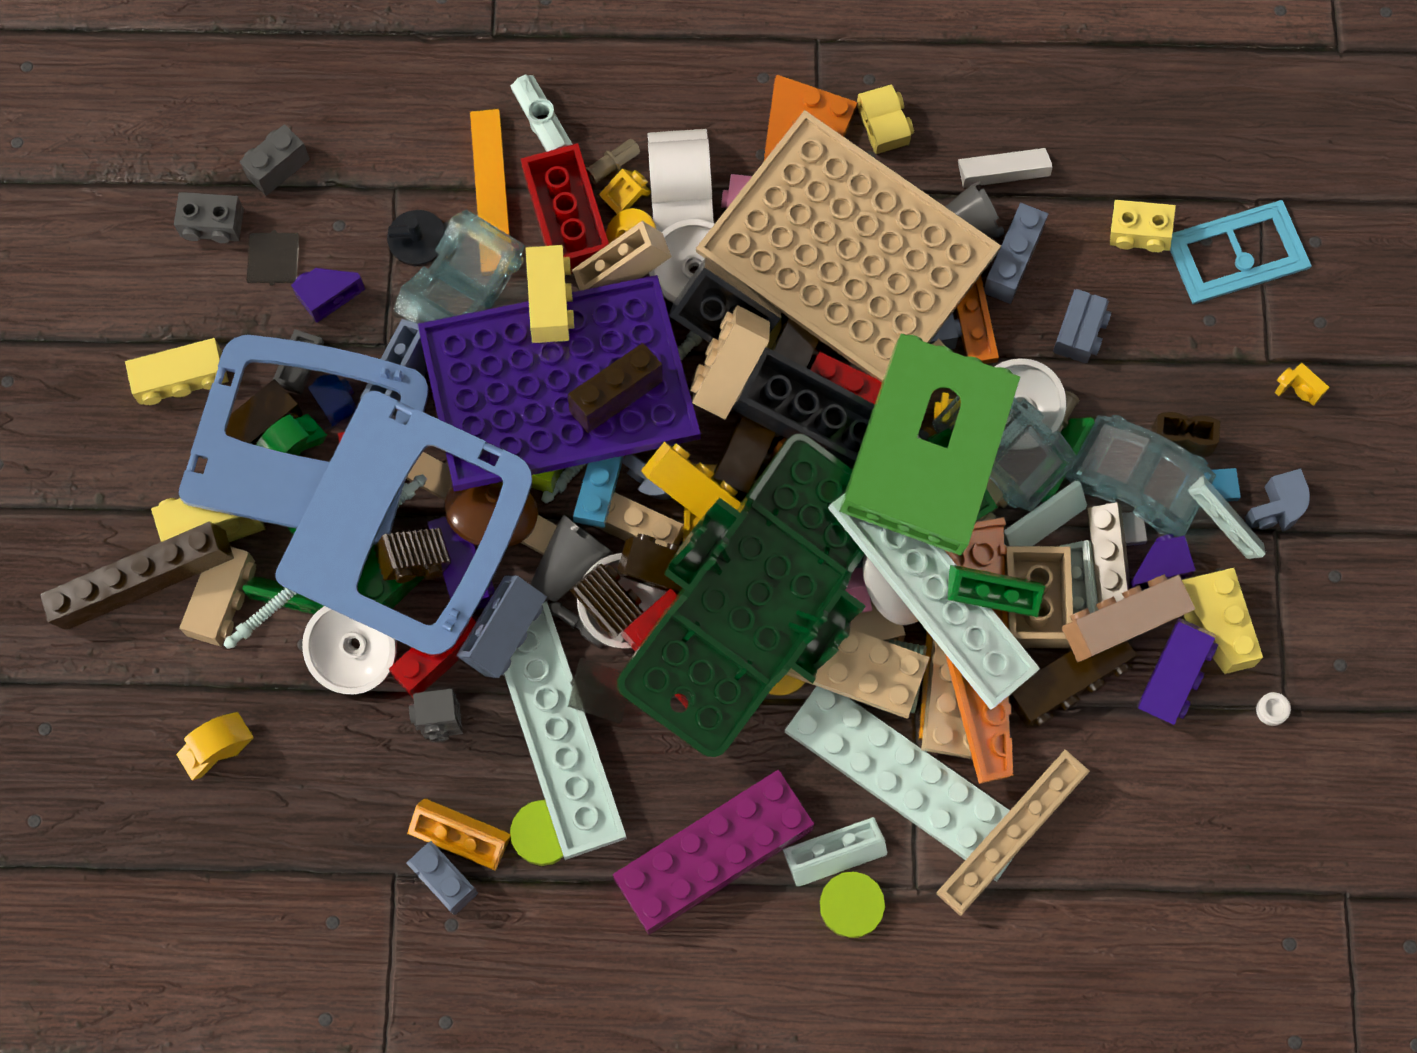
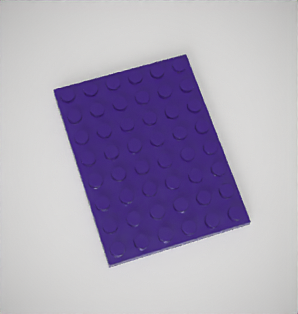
(516, 391)

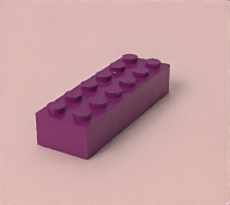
(713, 852)

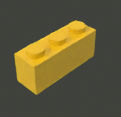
(685, 481)

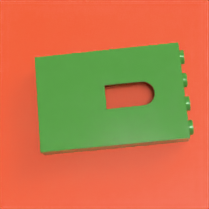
(918, 484)

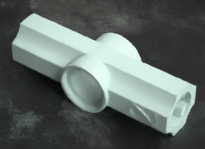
(535, 104)

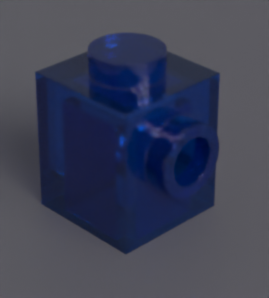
(333, 397)

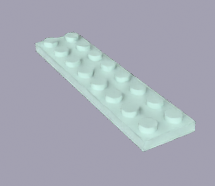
(965, 632)
(561, 743)
(896, 771)

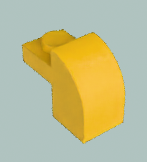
(212, 742)

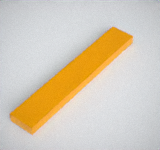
(489, 168)

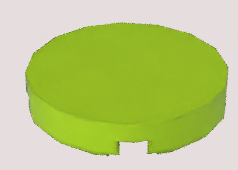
(535, 835)
(852, 904)

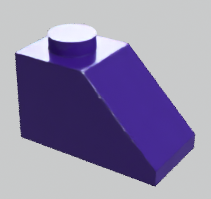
(326, 290)
(1167, 556)

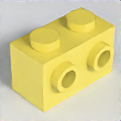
(1142, 225)

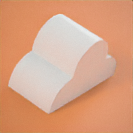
(680, 176)

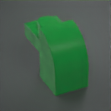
(292, 435)

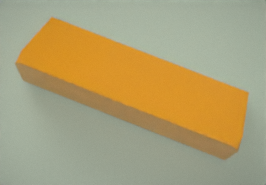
(458, 833)

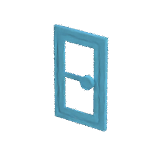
(1248, 276)

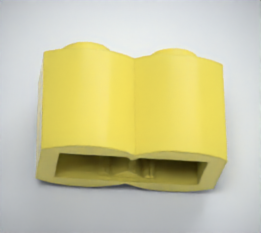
(884, 118)

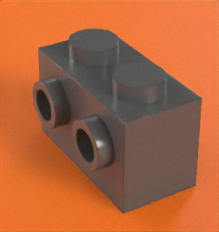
(274, 159)
(208, 217)
(436, 714)

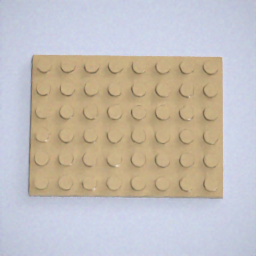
(847, 246)

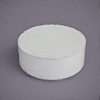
(1273, 709)

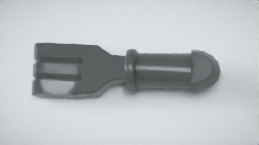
(574, 620)

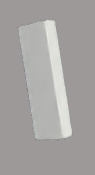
(1005, 167)

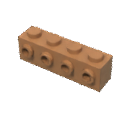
(1127, 618)

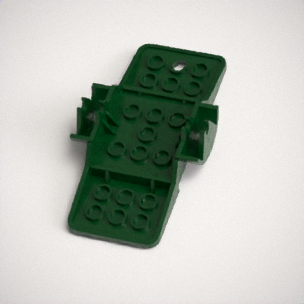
(753, 601)

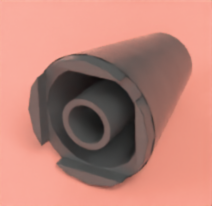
(976, 209)
(567, 559)

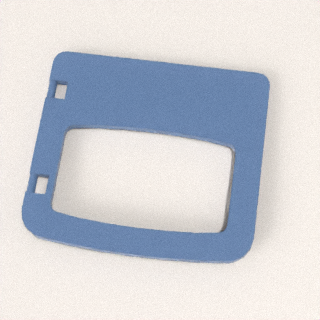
(266, 482)
(353, 500)

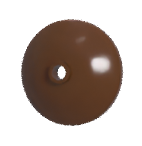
(471, 510)

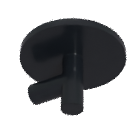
(415, 237)

